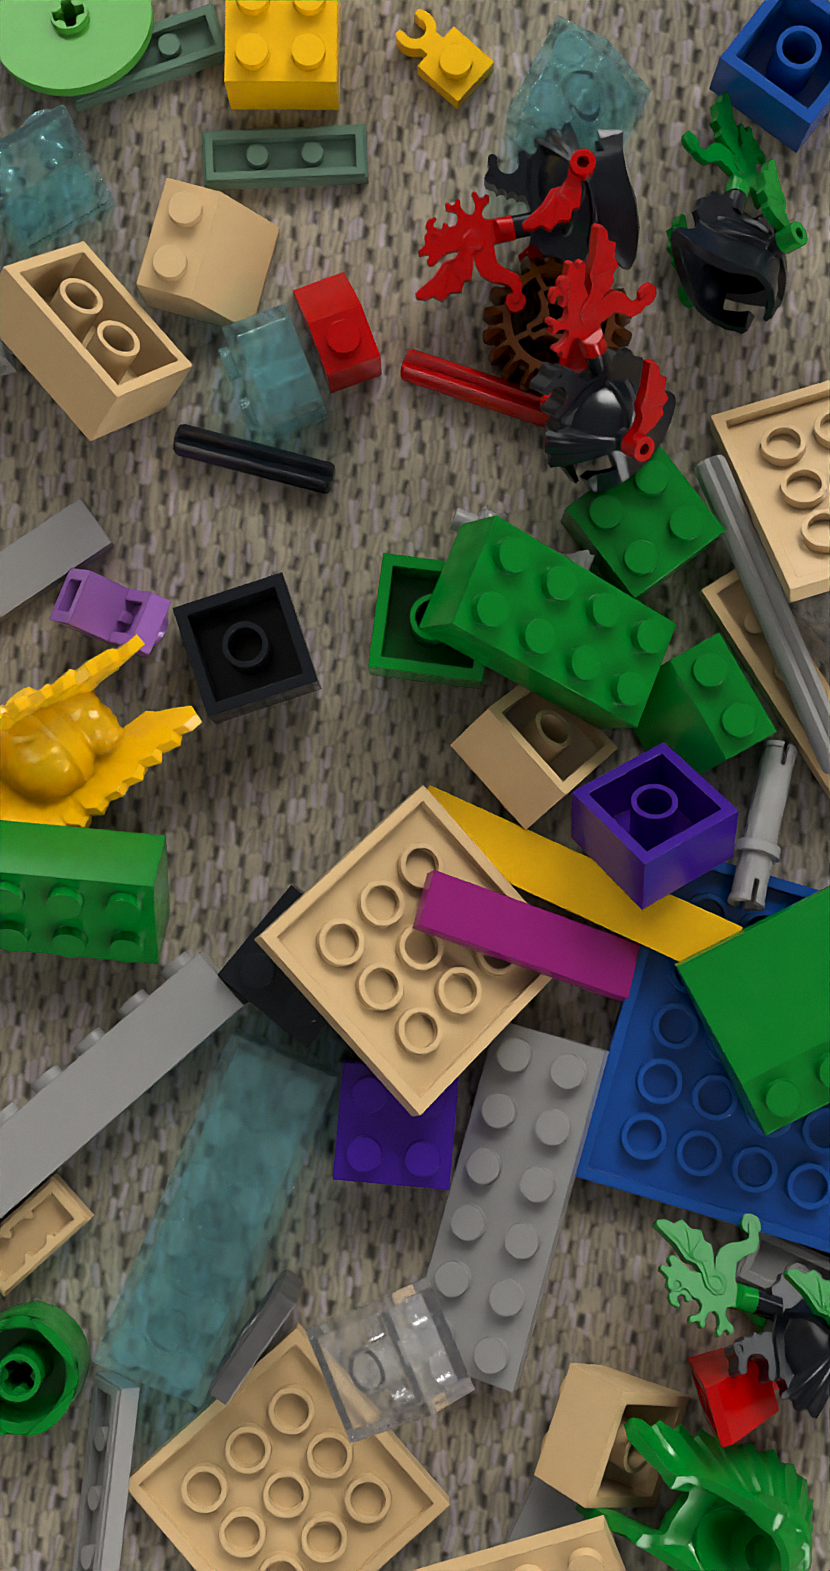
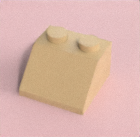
(206, 255)
(531, 752)
(587, 1441)

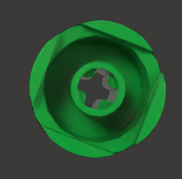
(59, 1360)

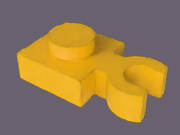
(449, 62)

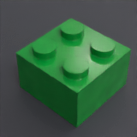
(643, 526)
(397, 644)

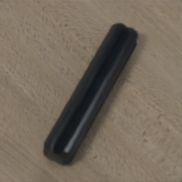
(254, 458)

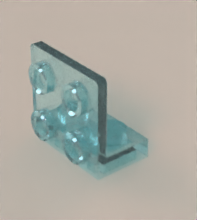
(47, 181)

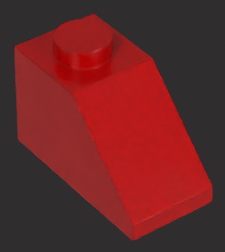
(339, 332)
(728, 1403)

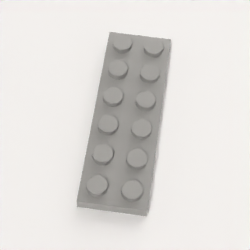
(512, 1195)

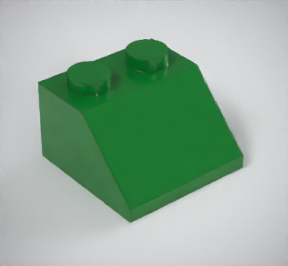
(703, 707)

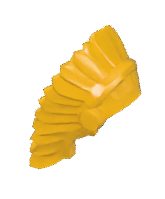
(67, 751)

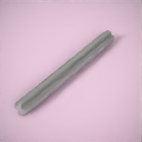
(768, 603)

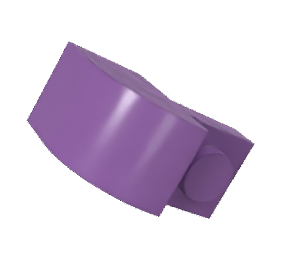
(110, 611)

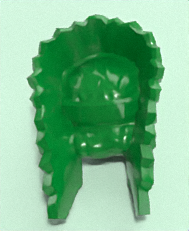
(733, 1507)

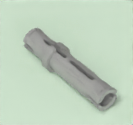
(758, 846)

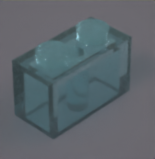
(274, 374)

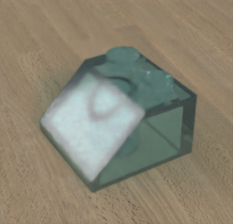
(577, 82)

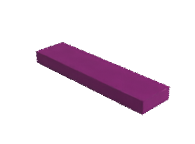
(526, 935)

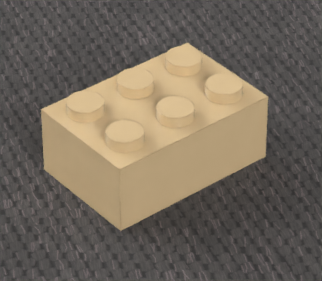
(87, 340)

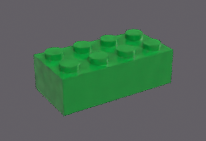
(547, 624)
(83, 892)

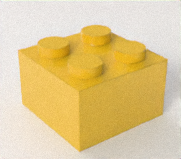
(282, 54)

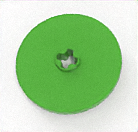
(78, 58)

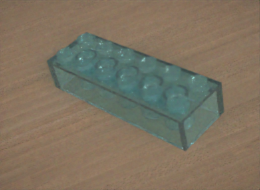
(216, 1217)

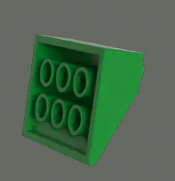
(770, 1010)

